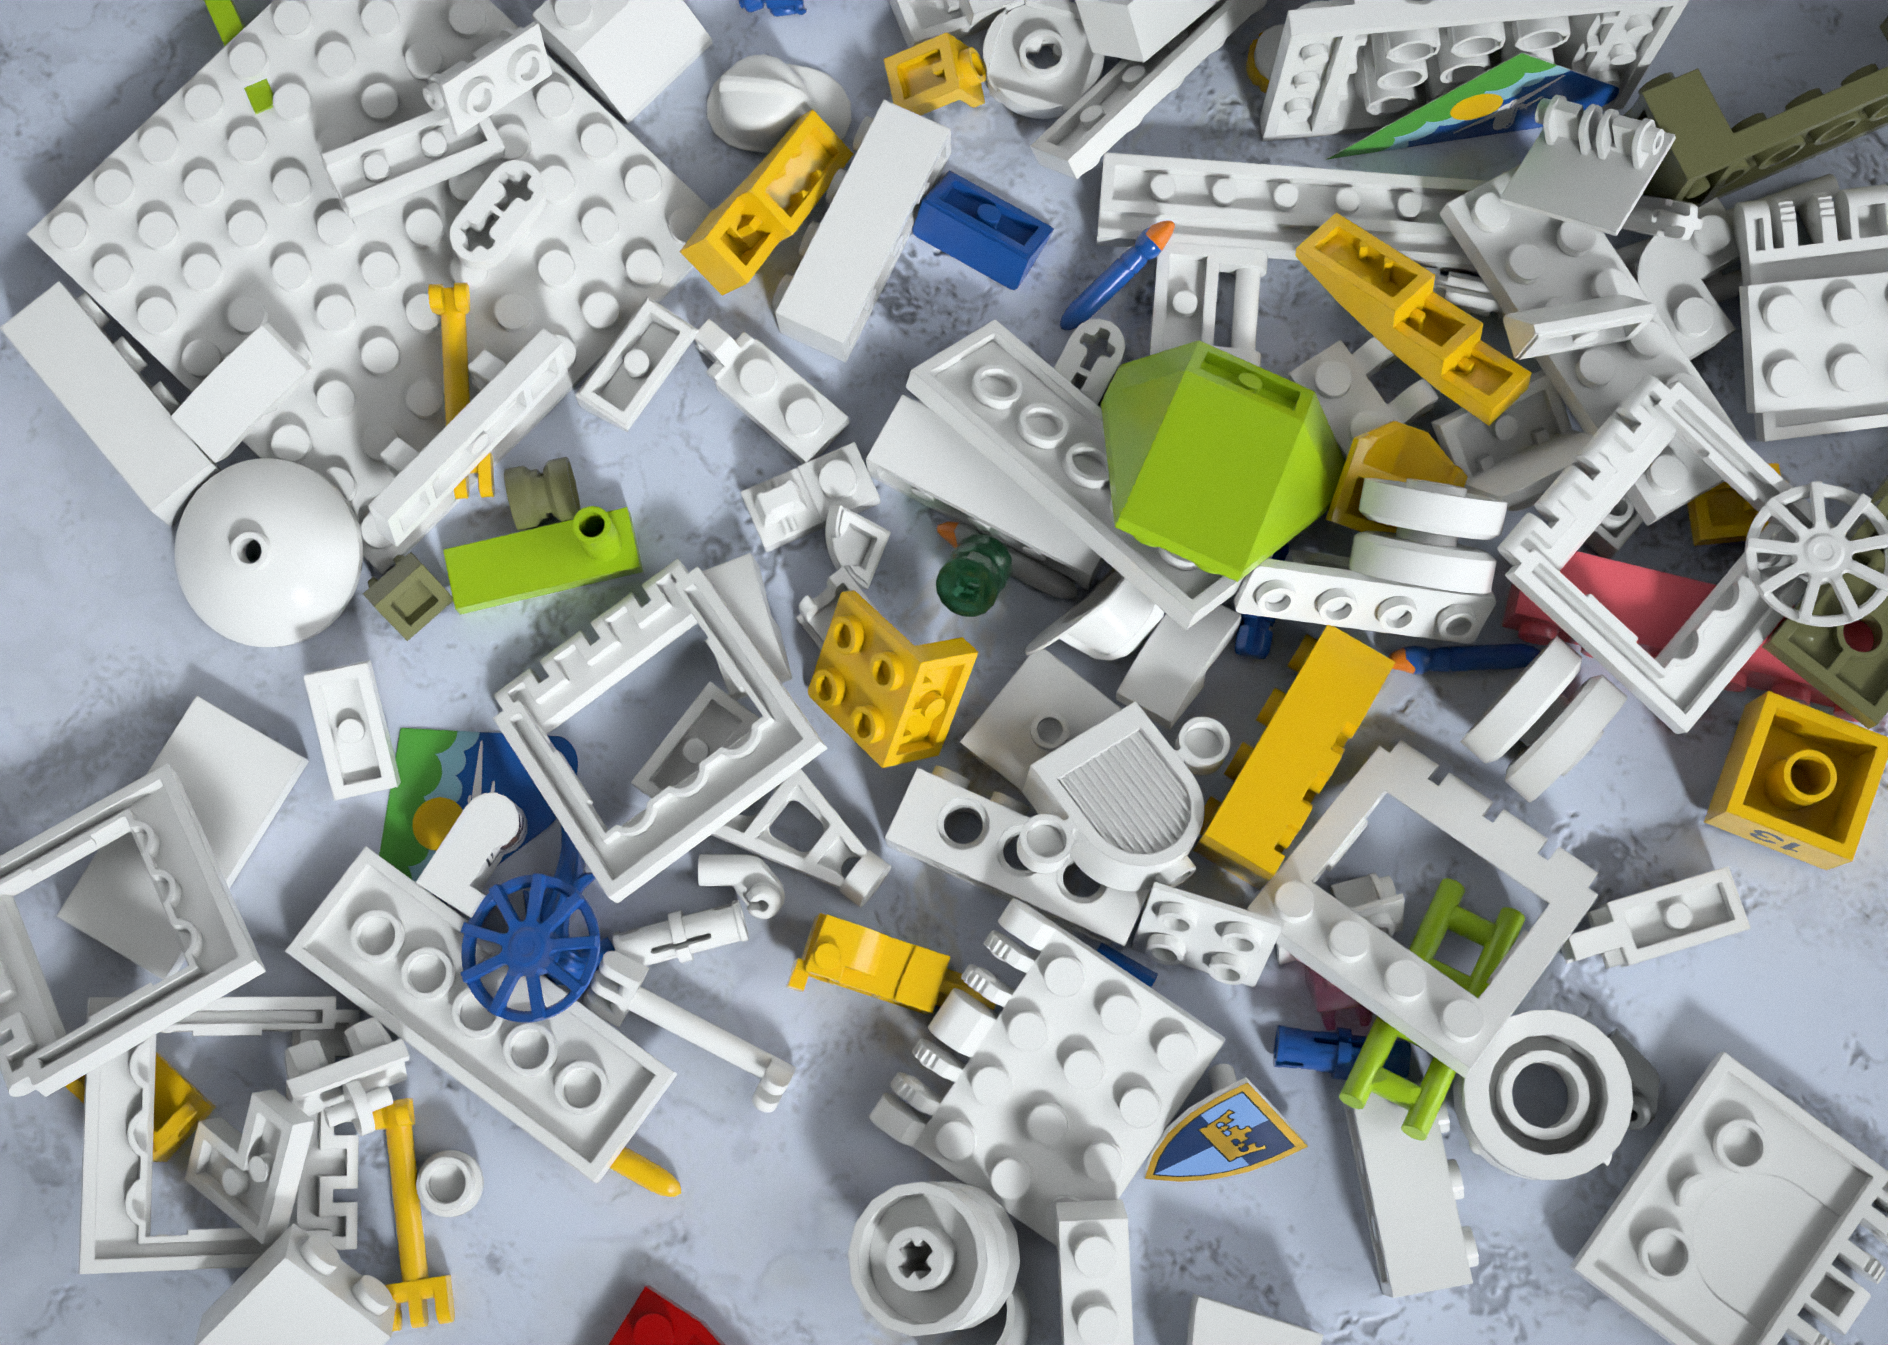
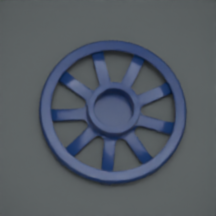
(528, 948)

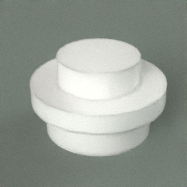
(450, 1183)

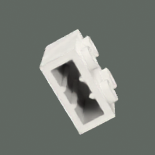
(300, 1297)

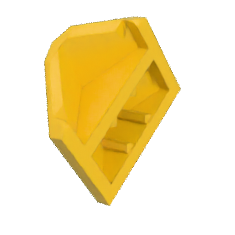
(1389, 454)

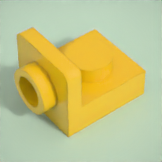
(936, 75)

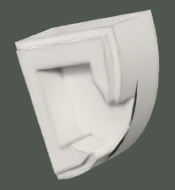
(854, 543)

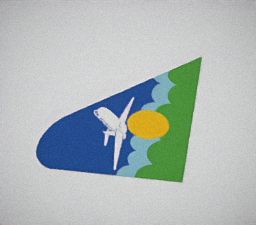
(1487, 105)
(441, 777)

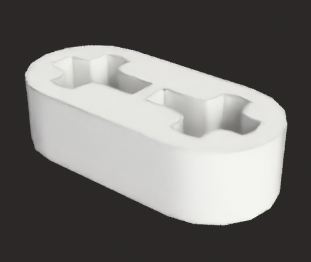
(487, 205)
(1074, 356)

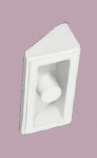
(1576, 325)
(636, 364)

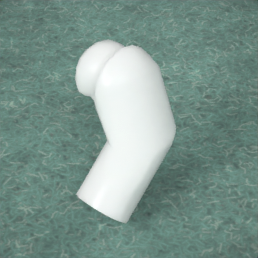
(748, 877)

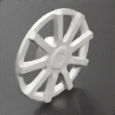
(1819, 553)

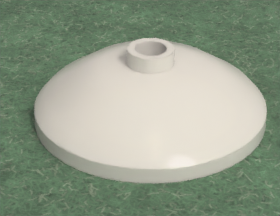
(306, 559)

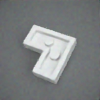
(257, 1171)

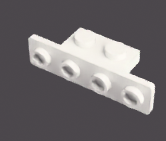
(1327, 592)

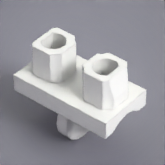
(350, 1086)

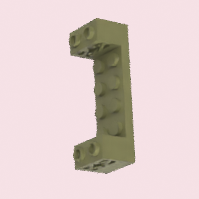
(1719, 160)

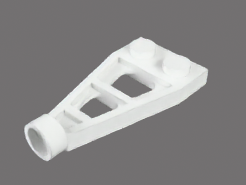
(718, 722)

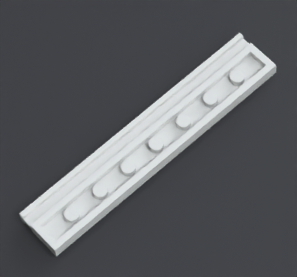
(1276, 206)

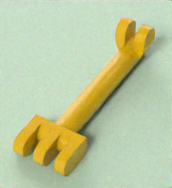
(453, 306)
(415, 1284)

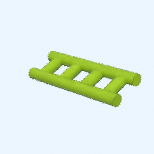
(1368, 1072)

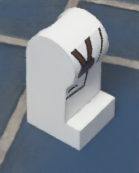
(473, 849)

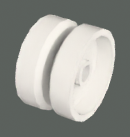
(1427, 534)
(1551, 726)
(933, 1257)

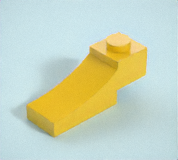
(767, 204)

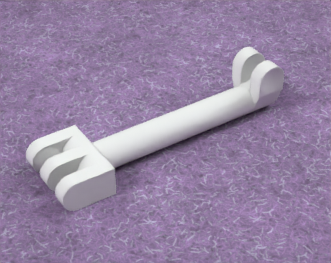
(618, 989)

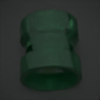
(975, 561)

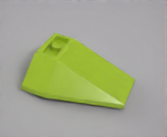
(1215, 457)

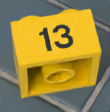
(1798, 781)

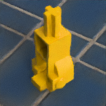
(877, 966)

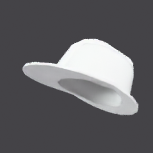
(765, 97)
(1106, 622)

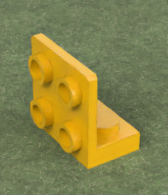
(884, 688)

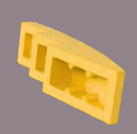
(1402, 312)

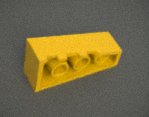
(1293, 755)

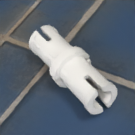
(683, 935)

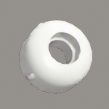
(1596, 1092)

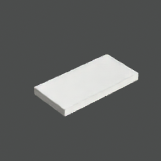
(235, 788)

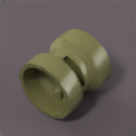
(537, 494)

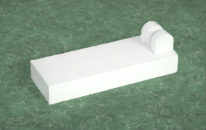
(407, 160)

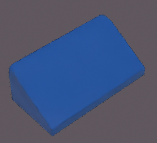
(981, 230)

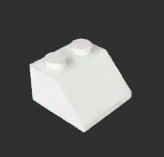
(623, 46)

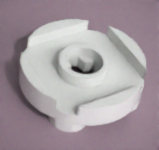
(1034, 90)

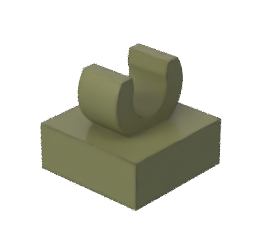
(408, 595)

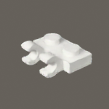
(1349, 396)

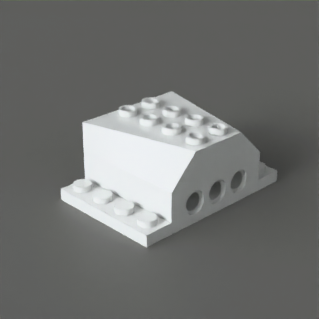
(1378, 60)

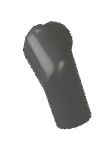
(1644, 1081)

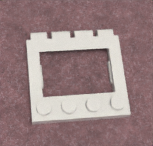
(1731, 618)
(707, 798)
(195, 899)
(1381, 970)
(120, 1147)

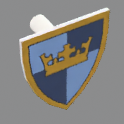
(1223, 1134)

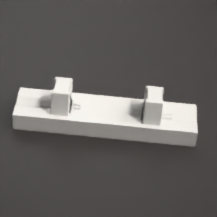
(504, 400)

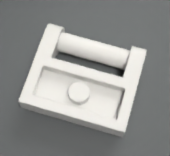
(1188, 296)

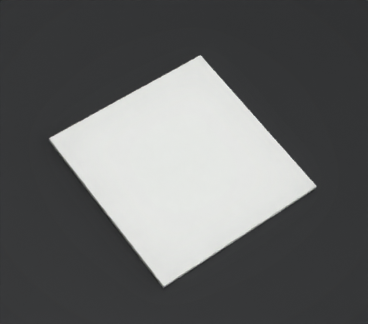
(233, 225)

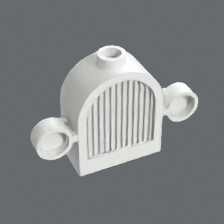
(1122, 801)

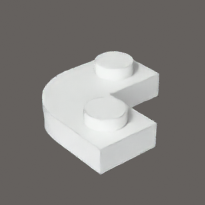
(1673, 278)

